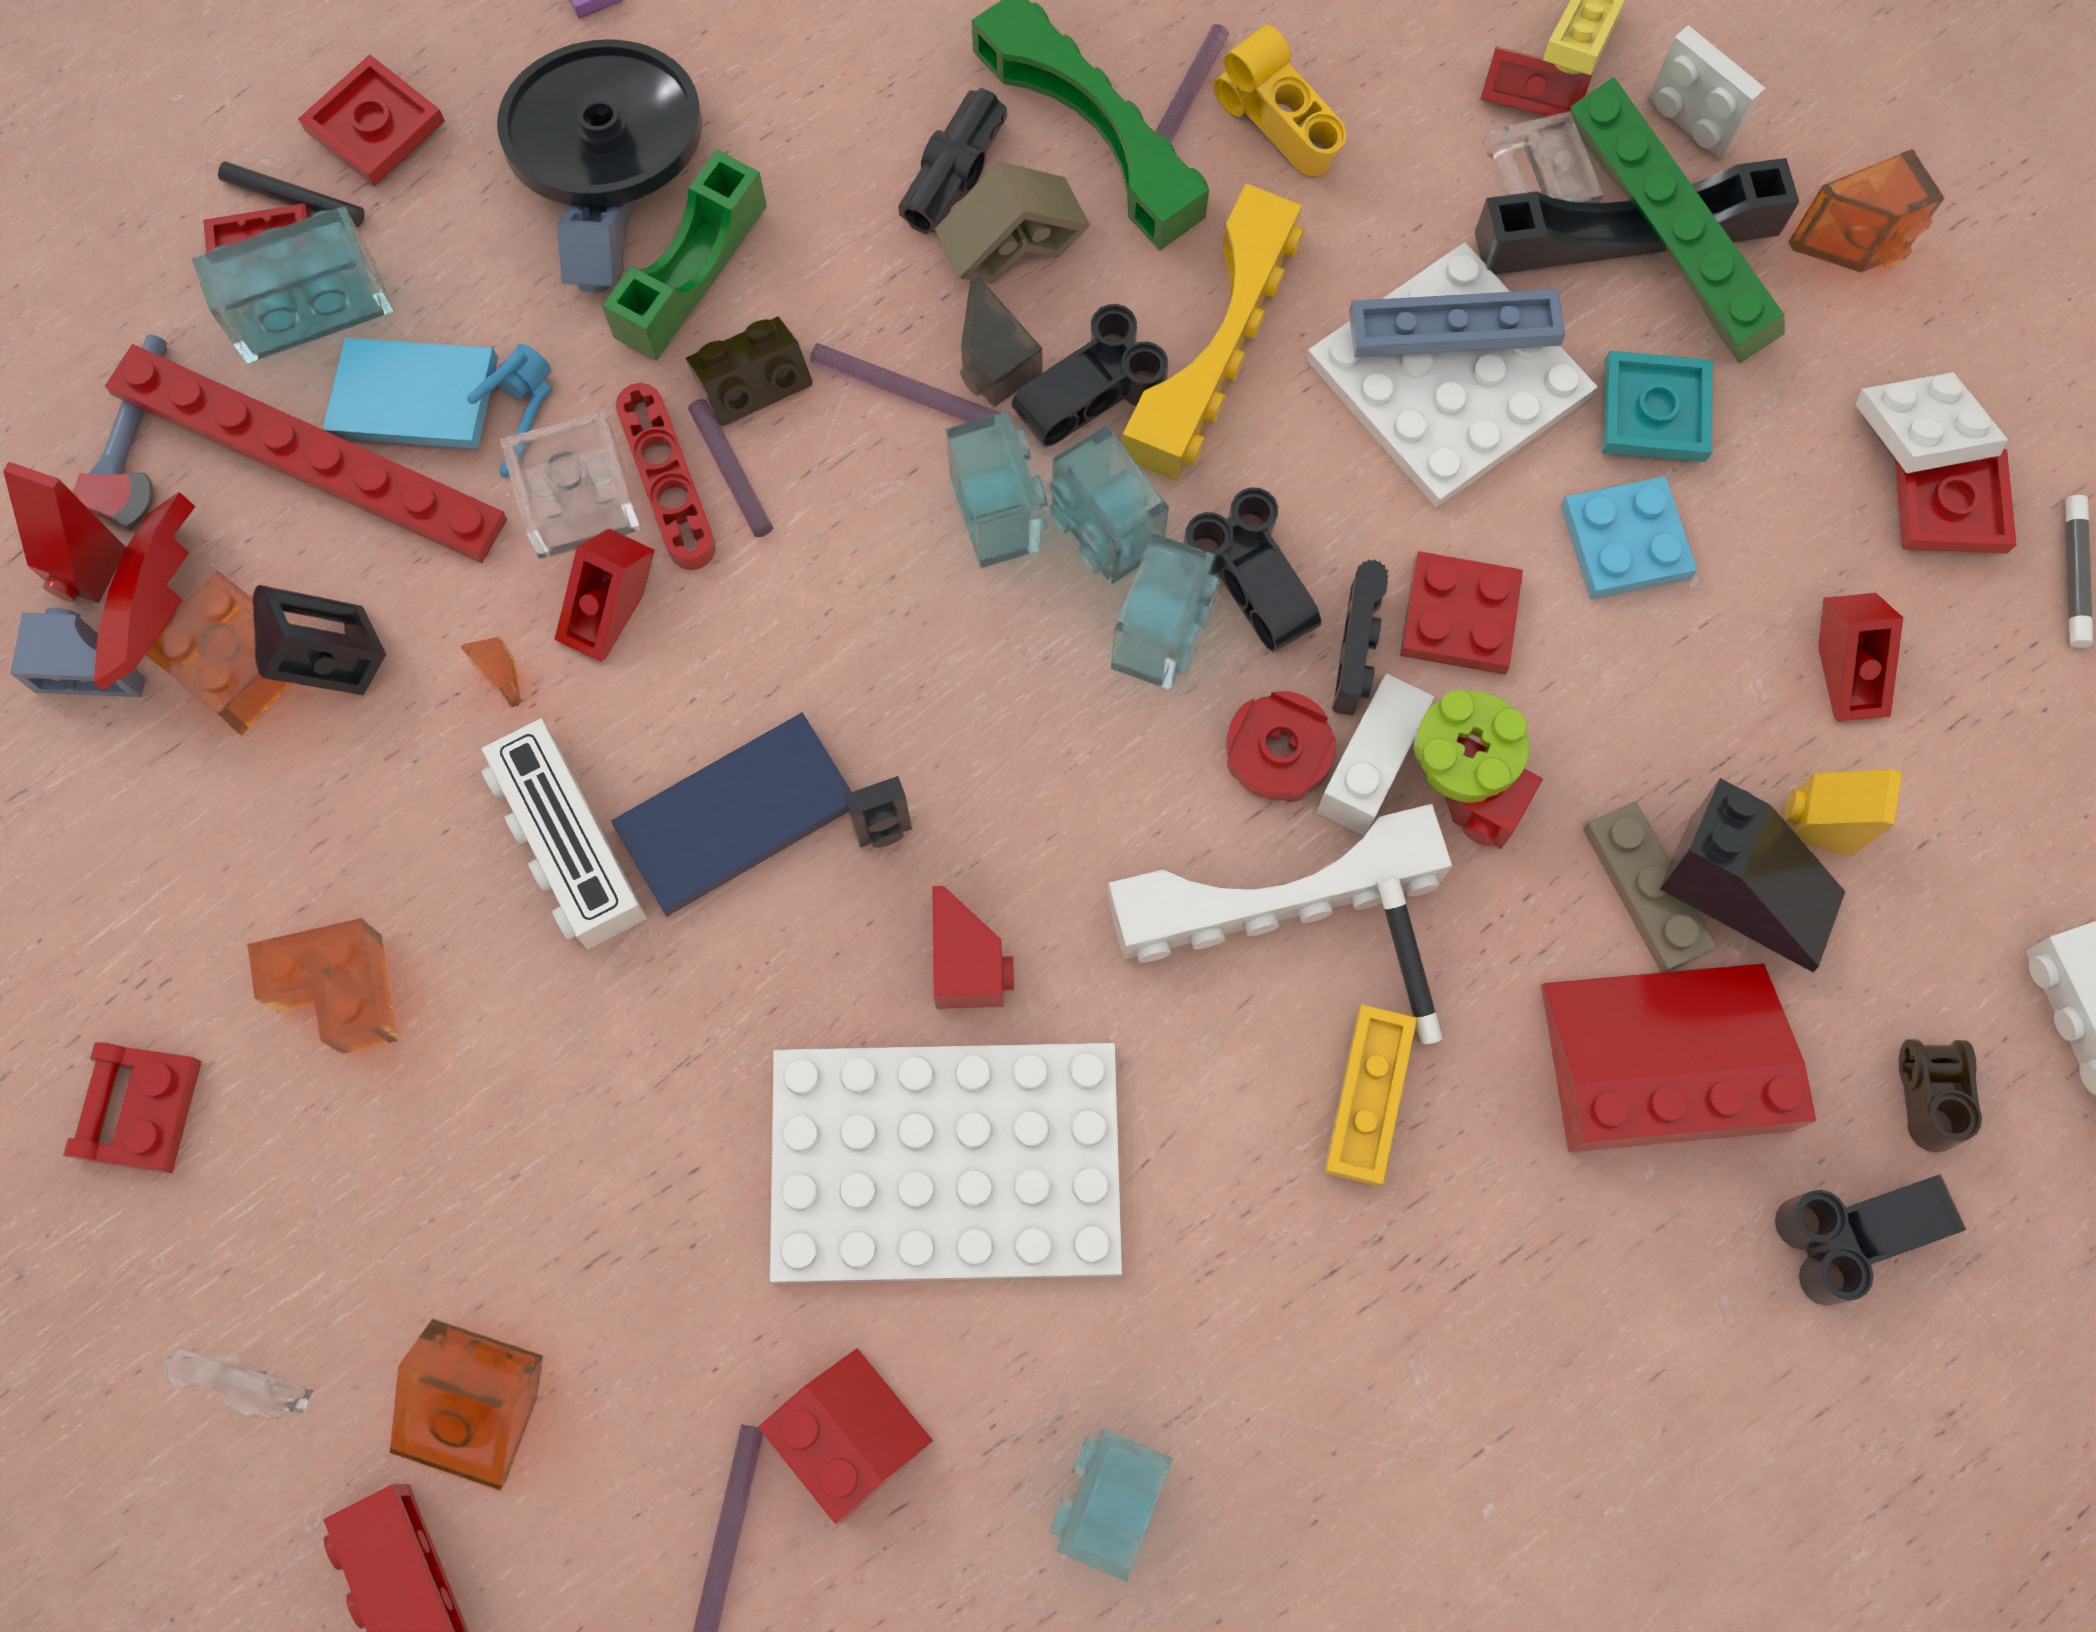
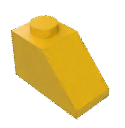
(1844, 808)

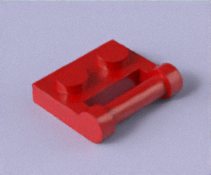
(150, 1114)

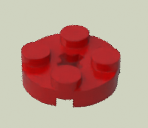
(1285, 776)

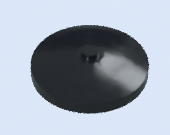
(600, 123)

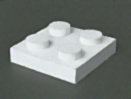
(1705, 93)
(1931, 422)

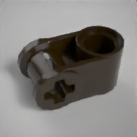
(1942, 1081)

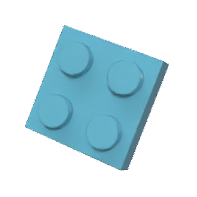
(1628, 537)

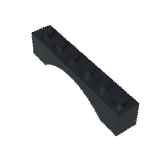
(1546, 231)

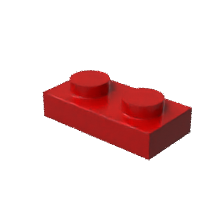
(1532, 83)

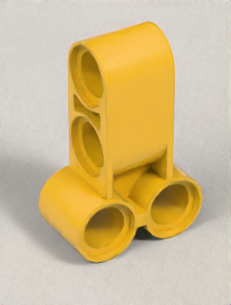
(1262, 77)

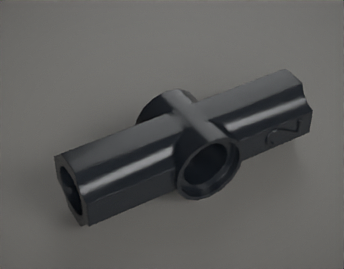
(953, 160)

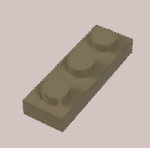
(1637, 869)

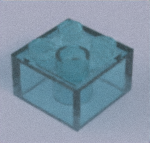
(996, 488)
(1106, 504)
(1164, 612)
(1111, 1503)

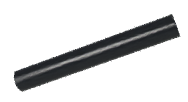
(285, 191)

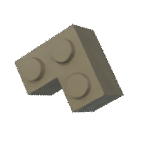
(1009, 215)

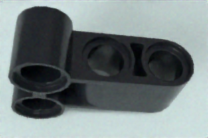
(1091, 378)
(1257, 569)
(1864, 1233)

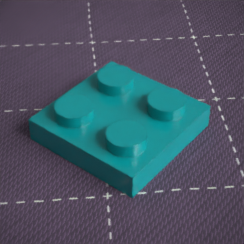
(1657, 406)

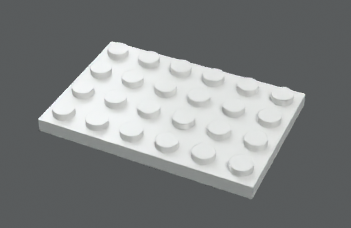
(945, 1163)

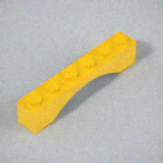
(1172, 414)

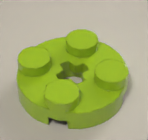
(1500, 731)

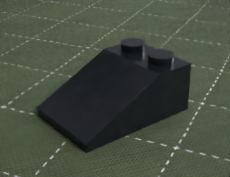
(1755, 876)

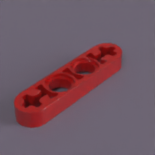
(665, 475)

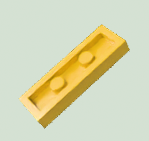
(1370, 1095)

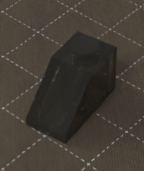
(995, 347)

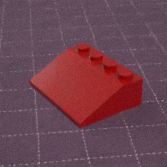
(1674, 1058)

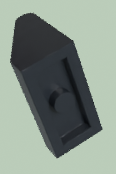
(311, 654)

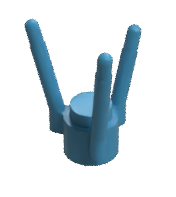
(519, 376)

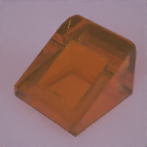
(496, 665)

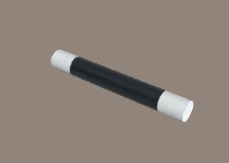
(1409, 959)

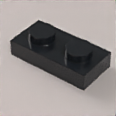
(879, 813)

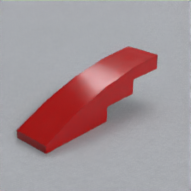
(138, 596)

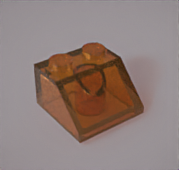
(1870, 215)
(464, 1403)

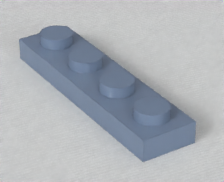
(1456, 323)

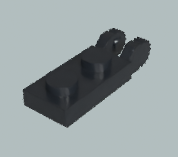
(1359, 635)

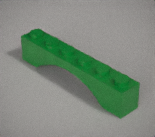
(1032, 54)
(1697, 243)

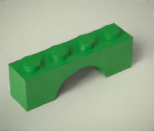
(718, 215)

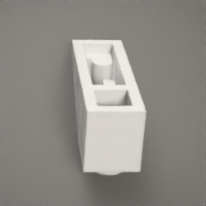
(1374, 755)

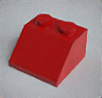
(845, 1435)

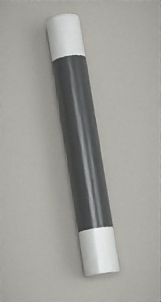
(2079, 571)

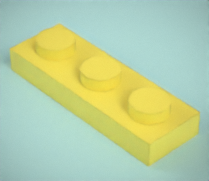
(1582, 34)

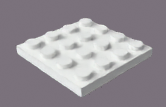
(1452, 412)

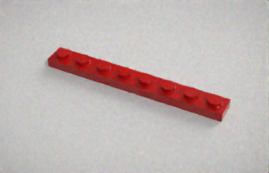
(306, 453)

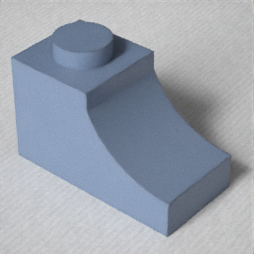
(593, 245)
(59, 654)

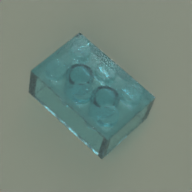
(292, 284)

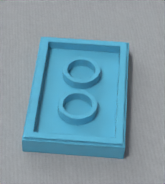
(409, 393)

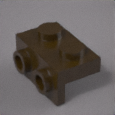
(750, 370)

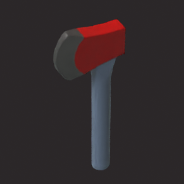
(105, 489)

